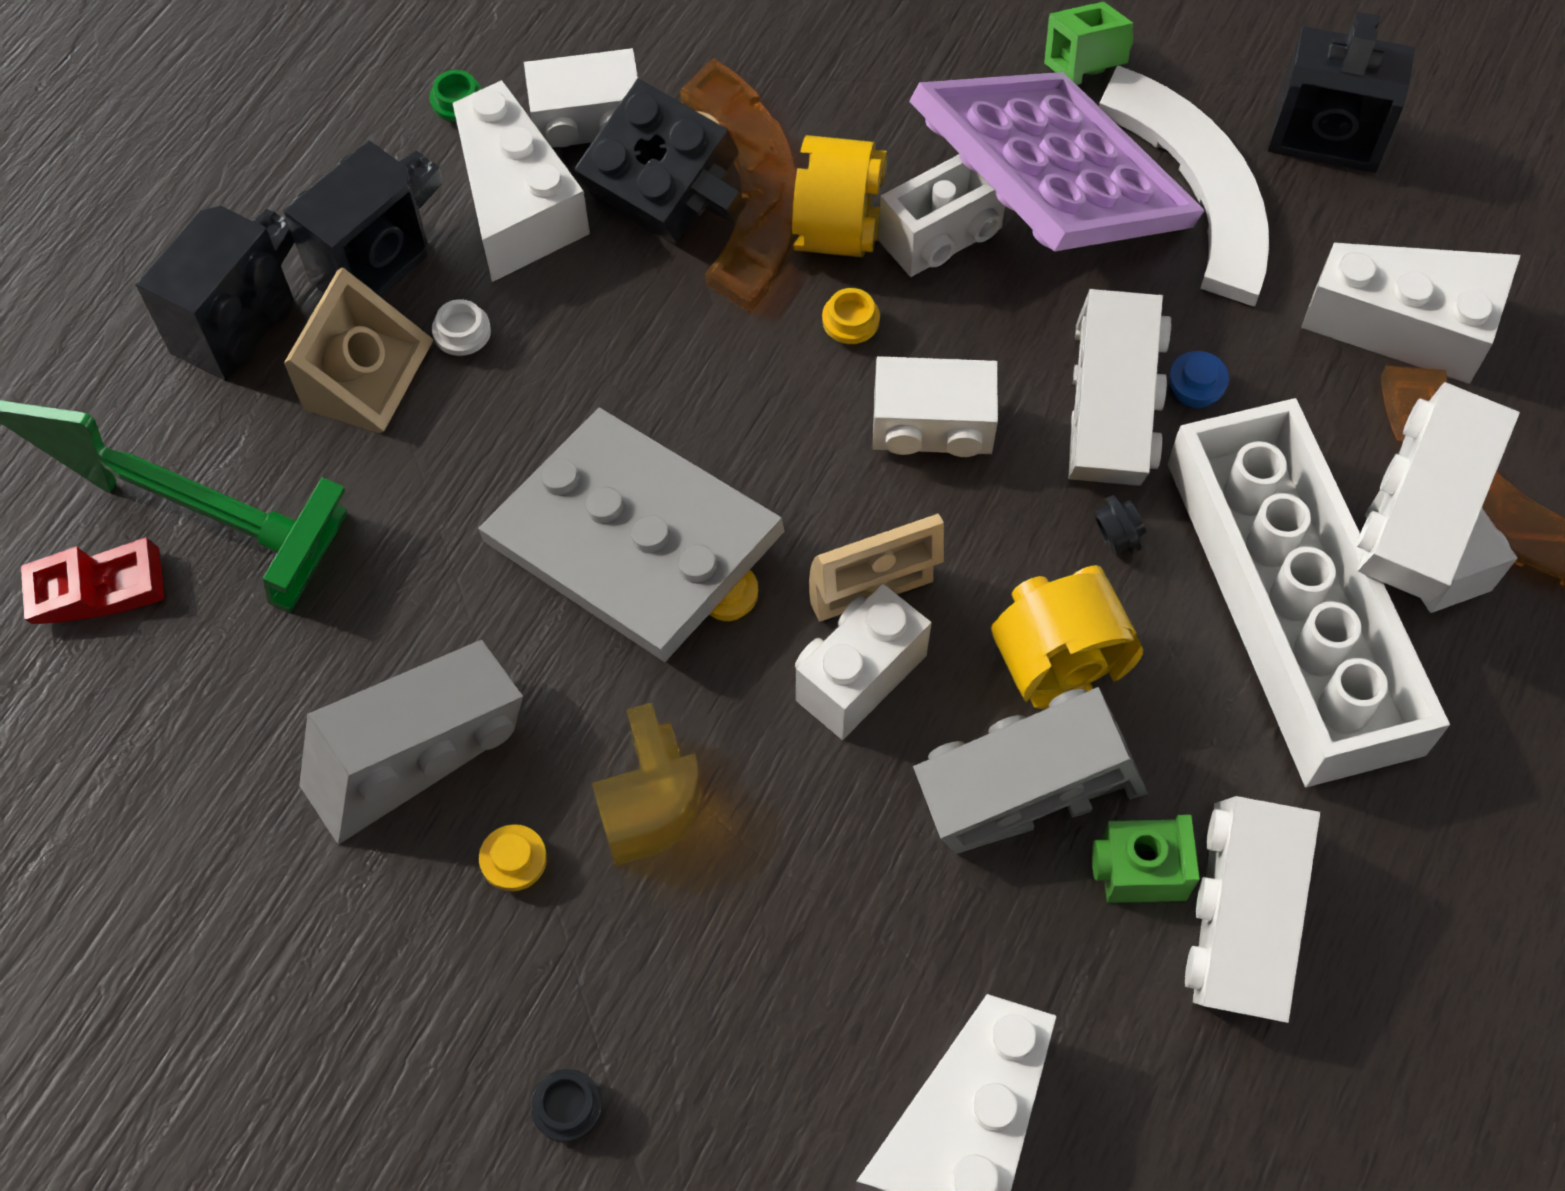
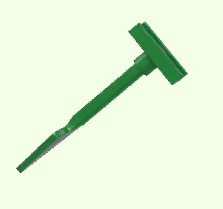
(299, 543)

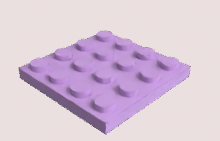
(1056, 159)

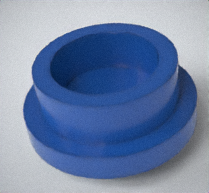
(1198, 379)

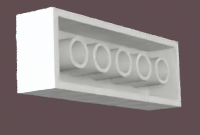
(1289, 572)

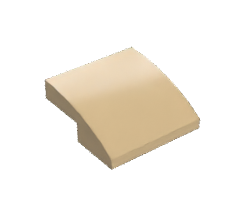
(895, 558)

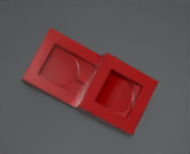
(86, 587)

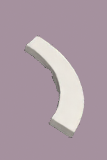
(1214, 171)

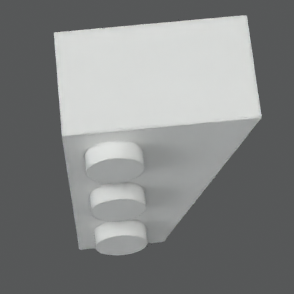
(517, 182)
(1118, 387)
(972, 1109)

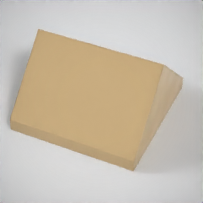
(355, 356)

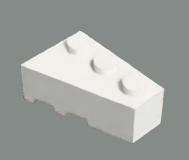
(1414, 303)
(1435, 491)
(1252, 907)

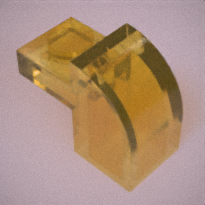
(651, 805)

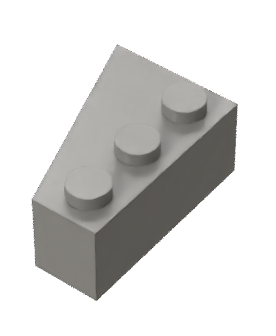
(404, 736)
(1027, 771)

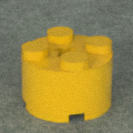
(836, 196)
(1065, 635)

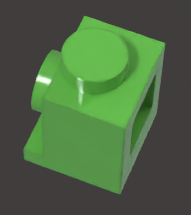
(1087, 40)
(1132, 879)

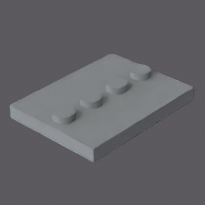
(632, 532)

